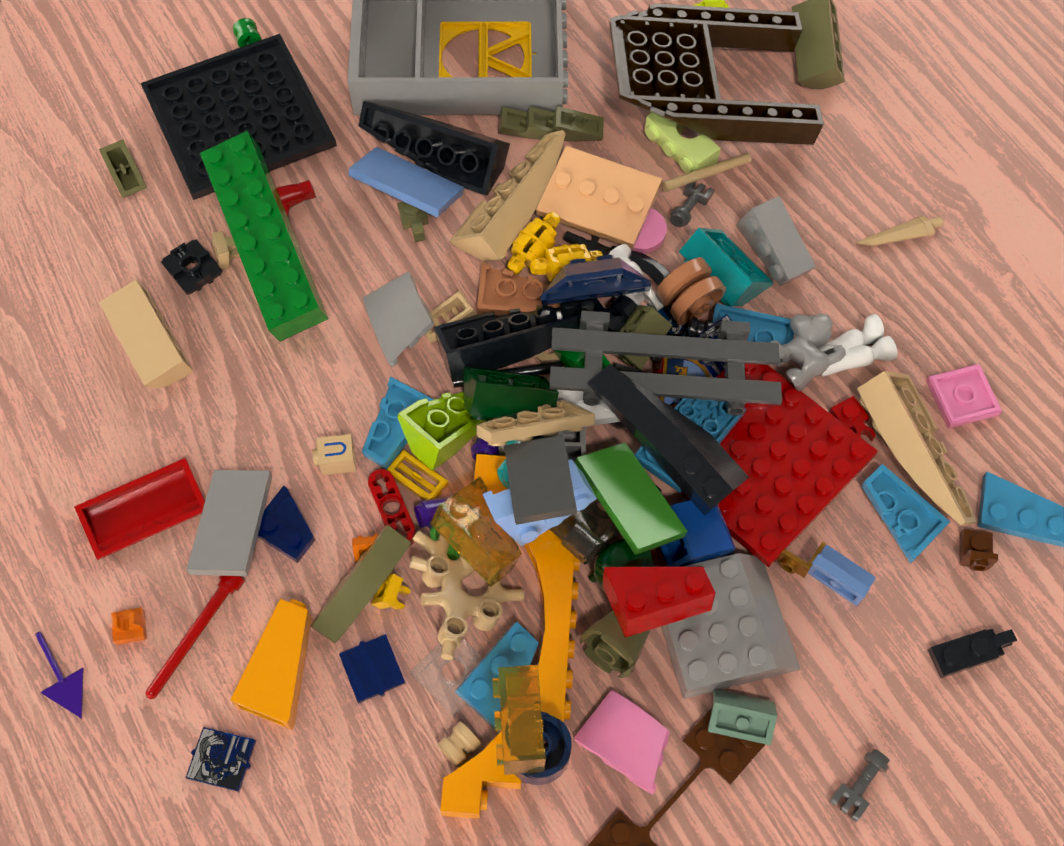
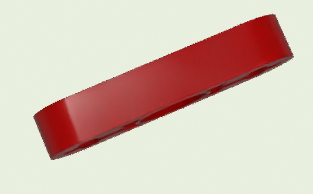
(381, 501)

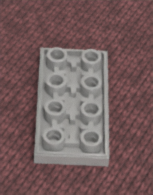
(230, 523)

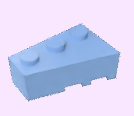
(502, 509)

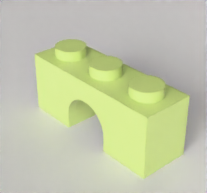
(688, 153)

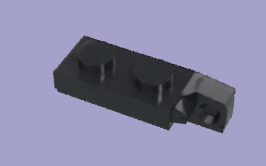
(970, 651)

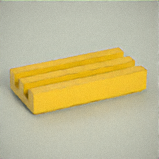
(435, 491)

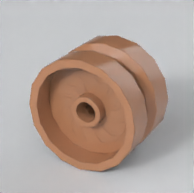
(690, 290)

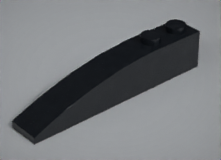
(439, 147)
(504, 340)
(673, 440)

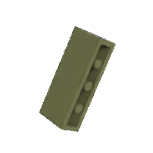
(819, 45)

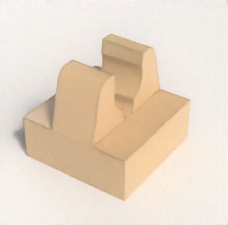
(223, 249)

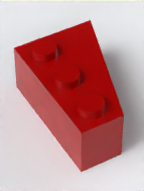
(656, 595)

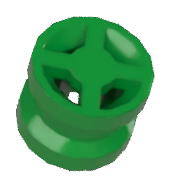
(245, 32)

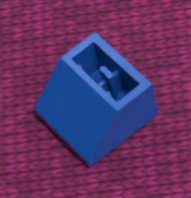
(705, 536)

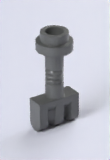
(681, 215)
(876, 762)

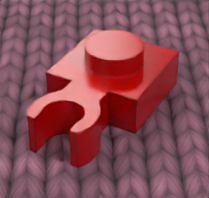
(853, 416)

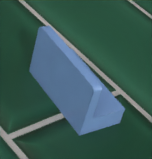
(841, 575)

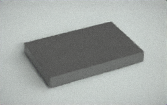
(540, 480)

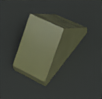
(122, 168)

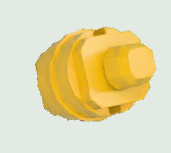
(530, 240)
(559, 256)

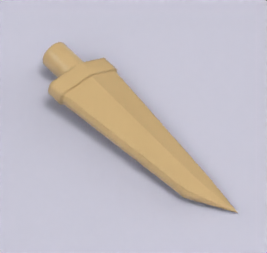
(912, 229)

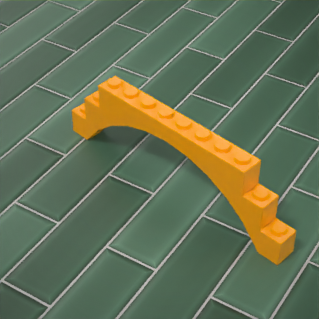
(554, 566)

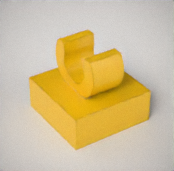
(388, 591)

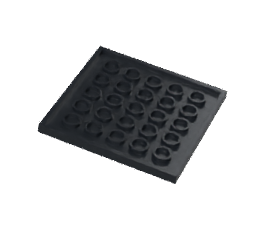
(234, 93)

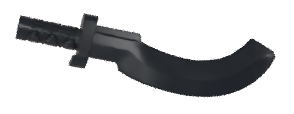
(646, 263)

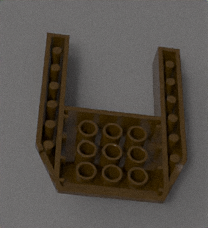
(670, 70)

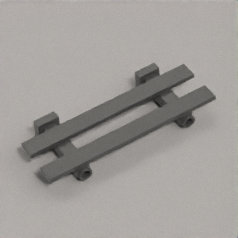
(729, 348)

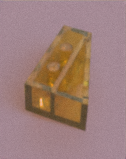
(473, 533)

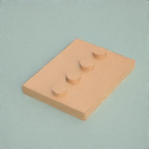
(600, 196)

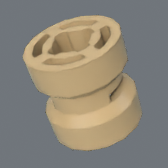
(459, 744)

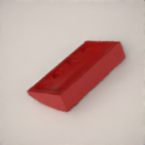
(141, 508)

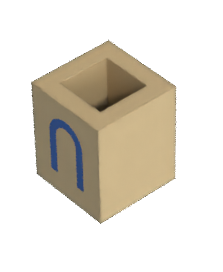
(335, 454)

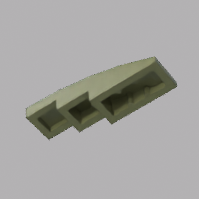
(539, 122)
(360, 584)

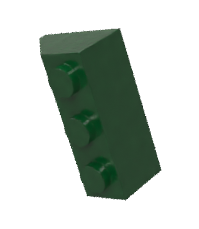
(504, 393)

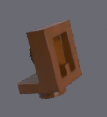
(977, 550)

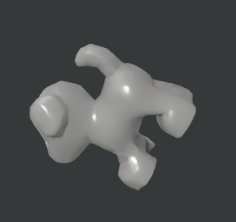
(810, 333)

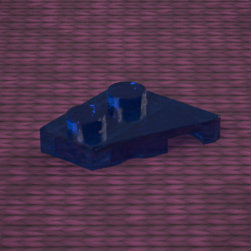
(285, 527)

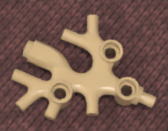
(457, 604)

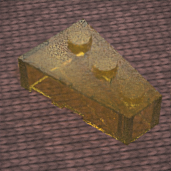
(519, 720)

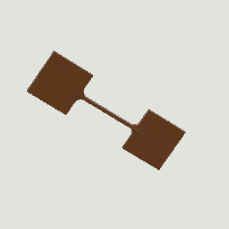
(718, 752)

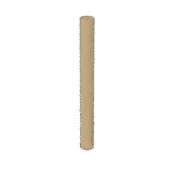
(706, 172)

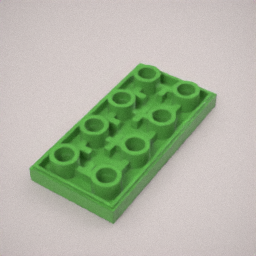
(631, 498)

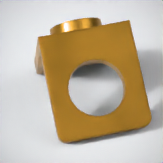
(793, 564)

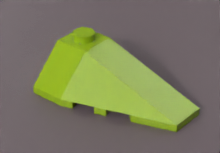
(438, 428)

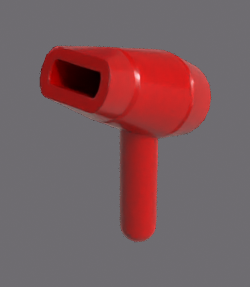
(295, 194)

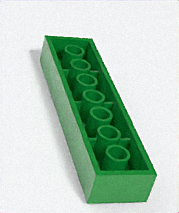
(263, 237)

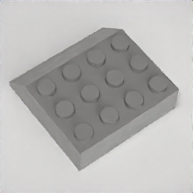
(737, 639)

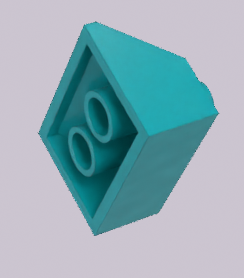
(728, 263)

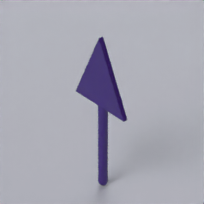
(68, 690)

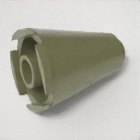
(610, 648)

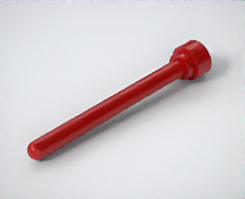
(227, 586)

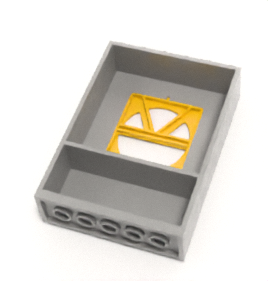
(402, 42)

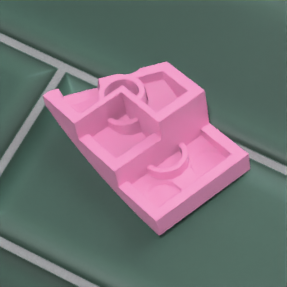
(625, 739)

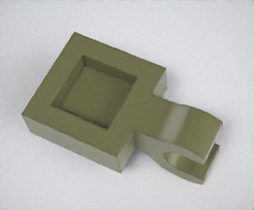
(413, 218)

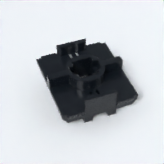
(195, 278)

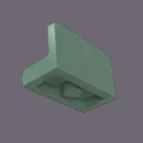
(742, 717)

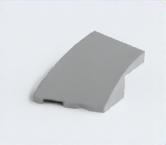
(398, 316)

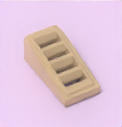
(450, 305)

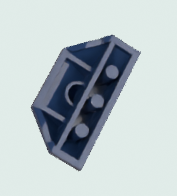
(594, 280)

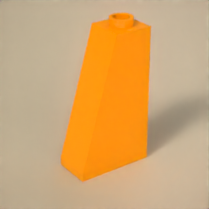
(276, 667)

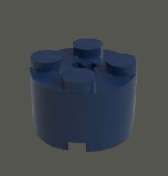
(557, 751)

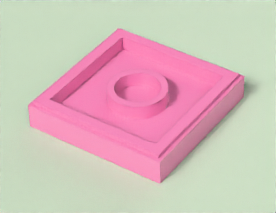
(963, 396)

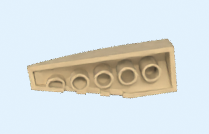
(498, 222)
(908, 431)

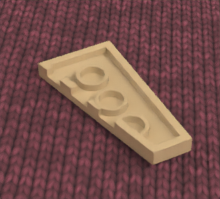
(529, 424)

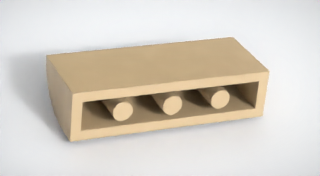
(145, 336)

